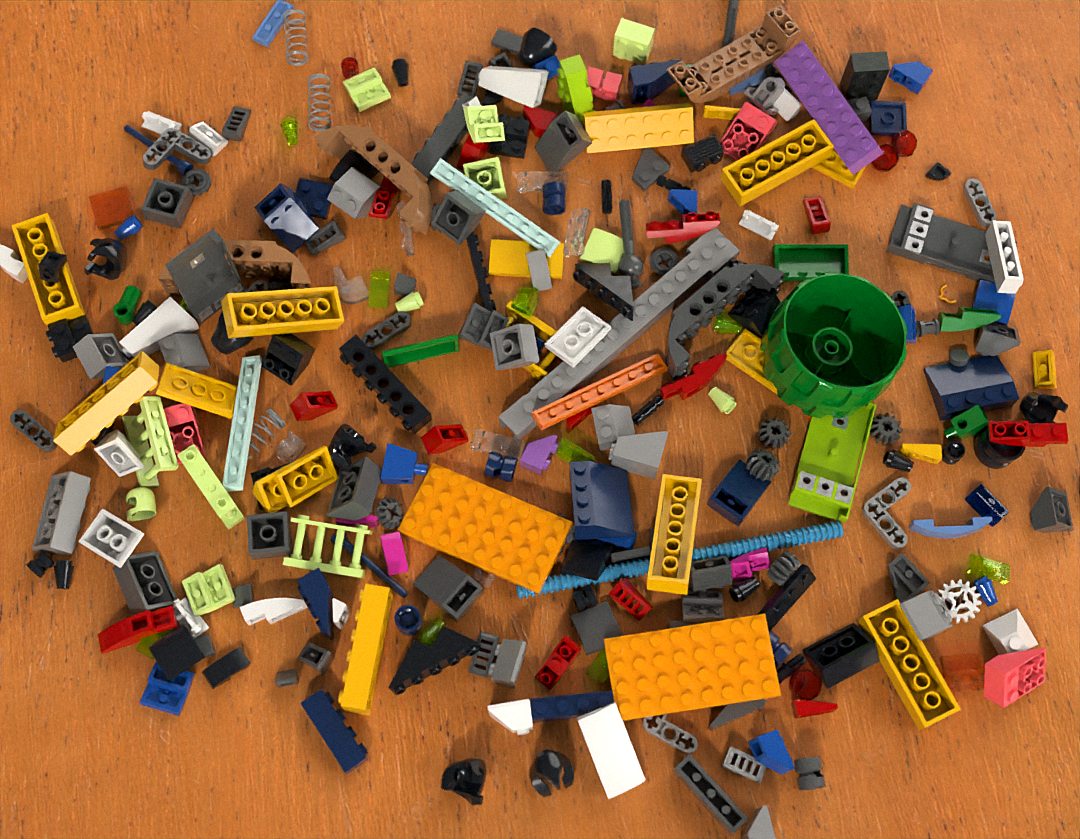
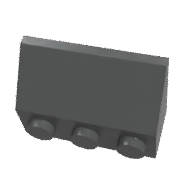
(355, 491)
(145, 583)

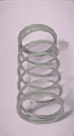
(286, 32)
(319, 101)
(276, 421)

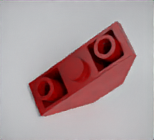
(558, 662)

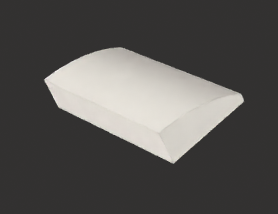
(611, 750)

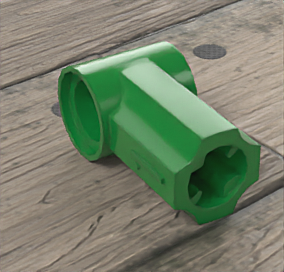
(127, 304)

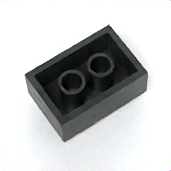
(864, 75)

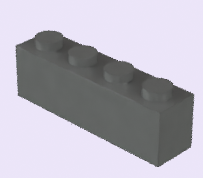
(710, 794)

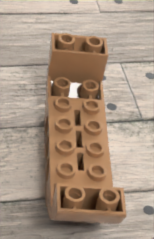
(738, 60)
(339, 139)
(254, 260)

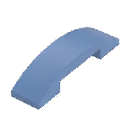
(927, 528)

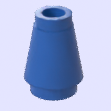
(128, 227)
(985, 588)

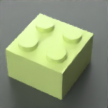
(633, 41)
(488, 175)

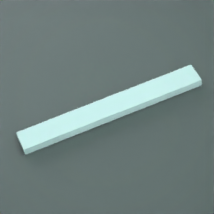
(495, 207)
(242, 423)

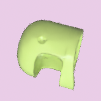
(144, 503)

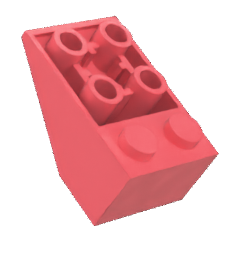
(747, 132)
(183, 428)
(1013, 675)

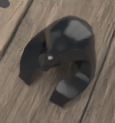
(536, 47)
(115, 254)
(223, 343)
(1041, 407)
(347, 444)
(549, 765)
(465, 779)

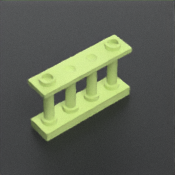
(159, 438)
(211, 486)
(334, 565)

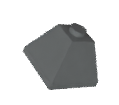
(995, 339)
(1051, 512)

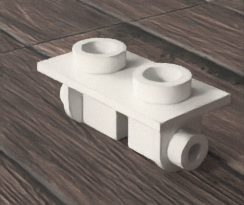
(158, 123)
(758, 224)
(185, 615)

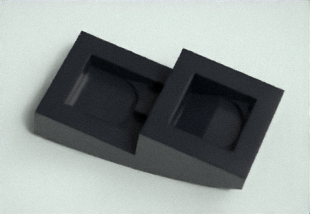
(225, 667)

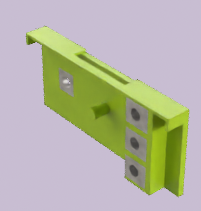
(831, 462)

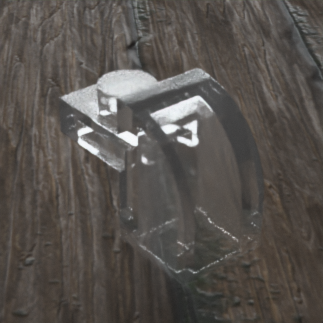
(350, 291)

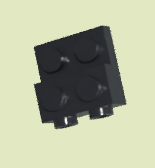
(516, 137)
(66, 335)

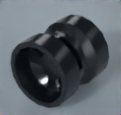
(957, 451)
(40, 564)
(584, 598)

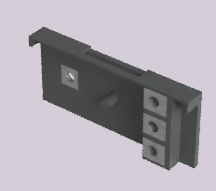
(940, 243)
(205, 275)

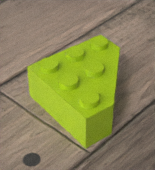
(573, 87)

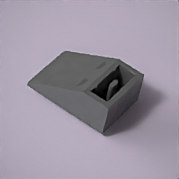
(562, 141)
(449, 588)

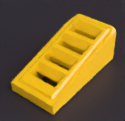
(925, 452)

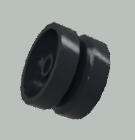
(995, 454)

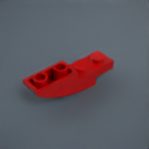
(385, 200)
(690, 227)
(700, 376)
(1027, 434)
(136, 627)

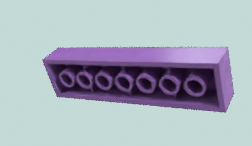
(828, 107)

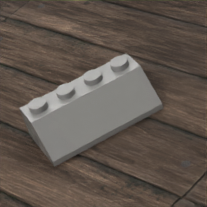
(62, 513)

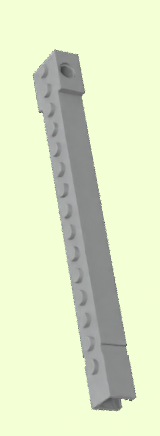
(702, 262)

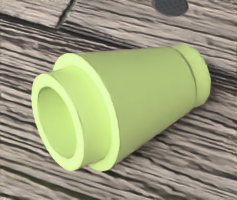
(410, 302)
(722, 400)

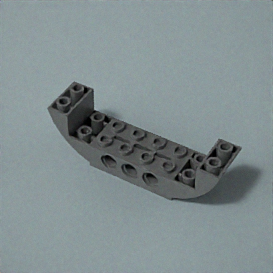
(711, 301)

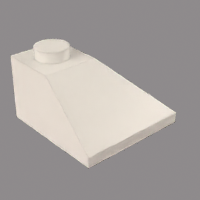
(119, 453)
(1010, 633)
(513, 715)

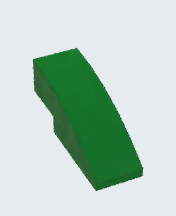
(967, 319)

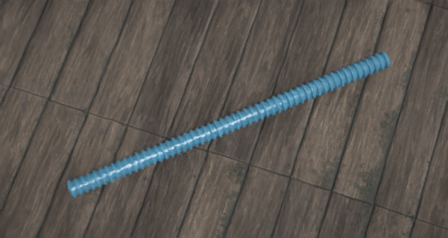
(731, 550)

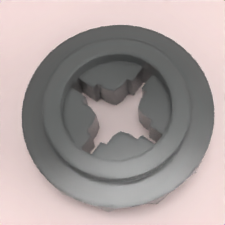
(203, 178)
(665, 255)
(384, 515)

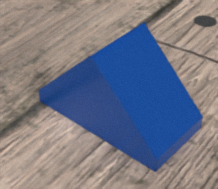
(683, 200)

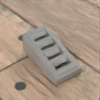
(727, 760)

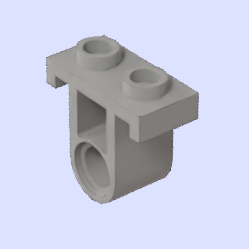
(764, 96)

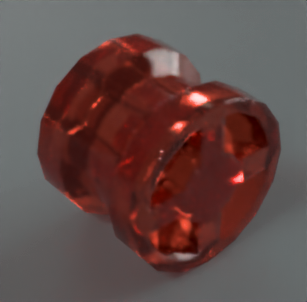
(346, 70)

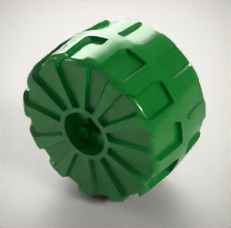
(833, 345)

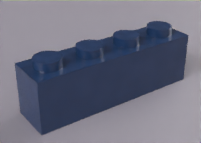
(568, 706)
(334, 731)

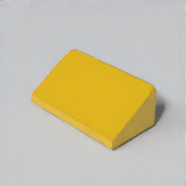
(720, 112)
(1044, 369)

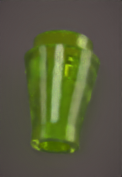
(290, 129)
(726, 326)
(430, 633)

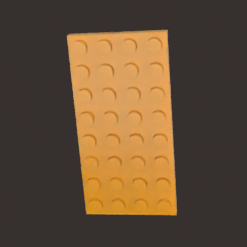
(485, 528)
(692, 667)

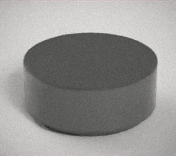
(958, 357)

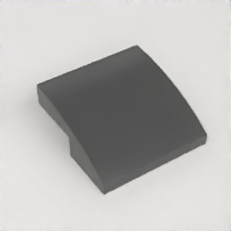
(480, 324)
(702, 606)
(594, 626)

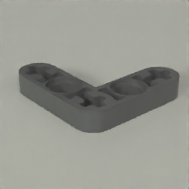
(177, 144)

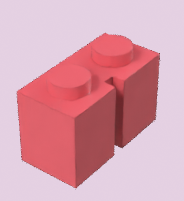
(604, 88)

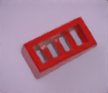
(819, 225)
(635, 594)
(807, 708)

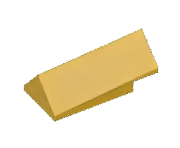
(295, 481)

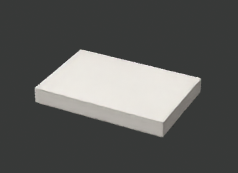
(578, 336)

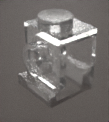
(290, 448)

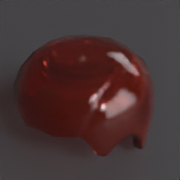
(904, 142)
(887, 160)
(805, 684)

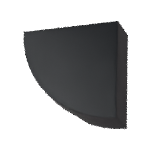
(491, 98)
(938, 173)

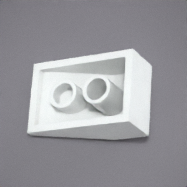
(111, 538)

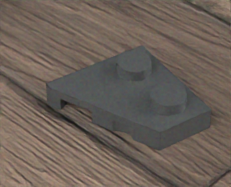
(649, 169)
(905, 578)

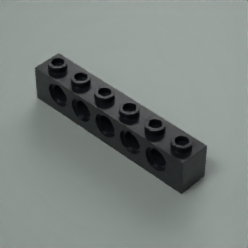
(357, 348)

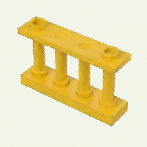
(542, 330)

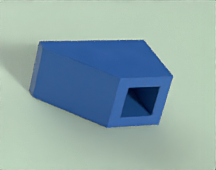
(911, 75)
(771, 752)

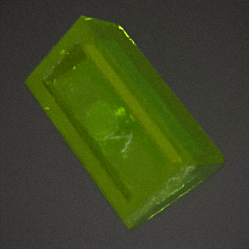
(526, 300)
(571, 452)
(986, 567)
(599, 669)

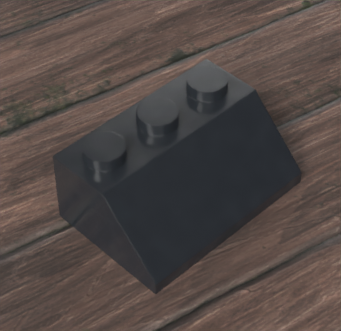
(841, 655)

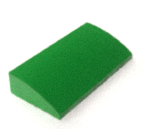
(810, 260)
(421, 350)

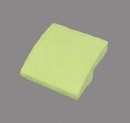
(366, 89)
(483, 124)
(603, 248)
(208, 590)

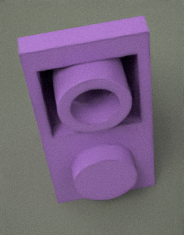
(538, 453)

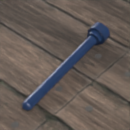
(182, 166)
(373, 567)

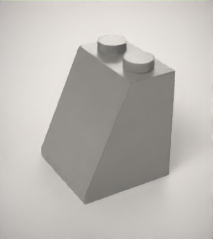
(639, 453)

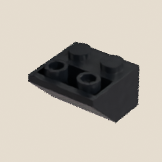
(755, 310)
(287, 357)

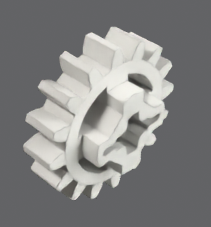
(965, 605)

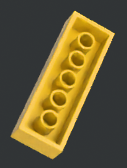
(639, 127)
(776, 162)
(53, 299)
(282, 311)
(107, 403)
(674, 534)
(366, 650)
(909, 665)

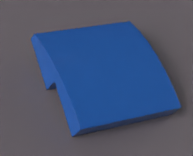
(988, 298)
(166, 694)

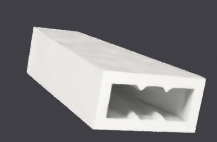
(515, 83)
(163, 322)

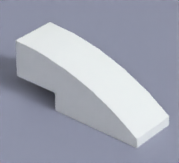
(11, 265)
(272, 609)

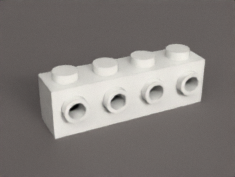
(1004, 257)

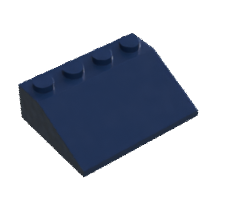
(978, 382)
(600, 501)

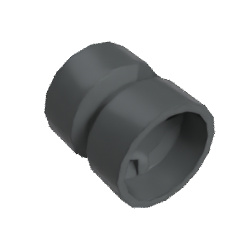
(809, 773)

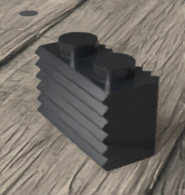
(702, 154)

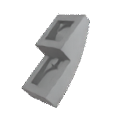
(539, 270)

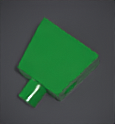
(976, 422)

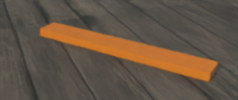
(598, 391)

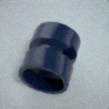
(554, 198)
(500, 466)
(408, 620)
(780, 649)

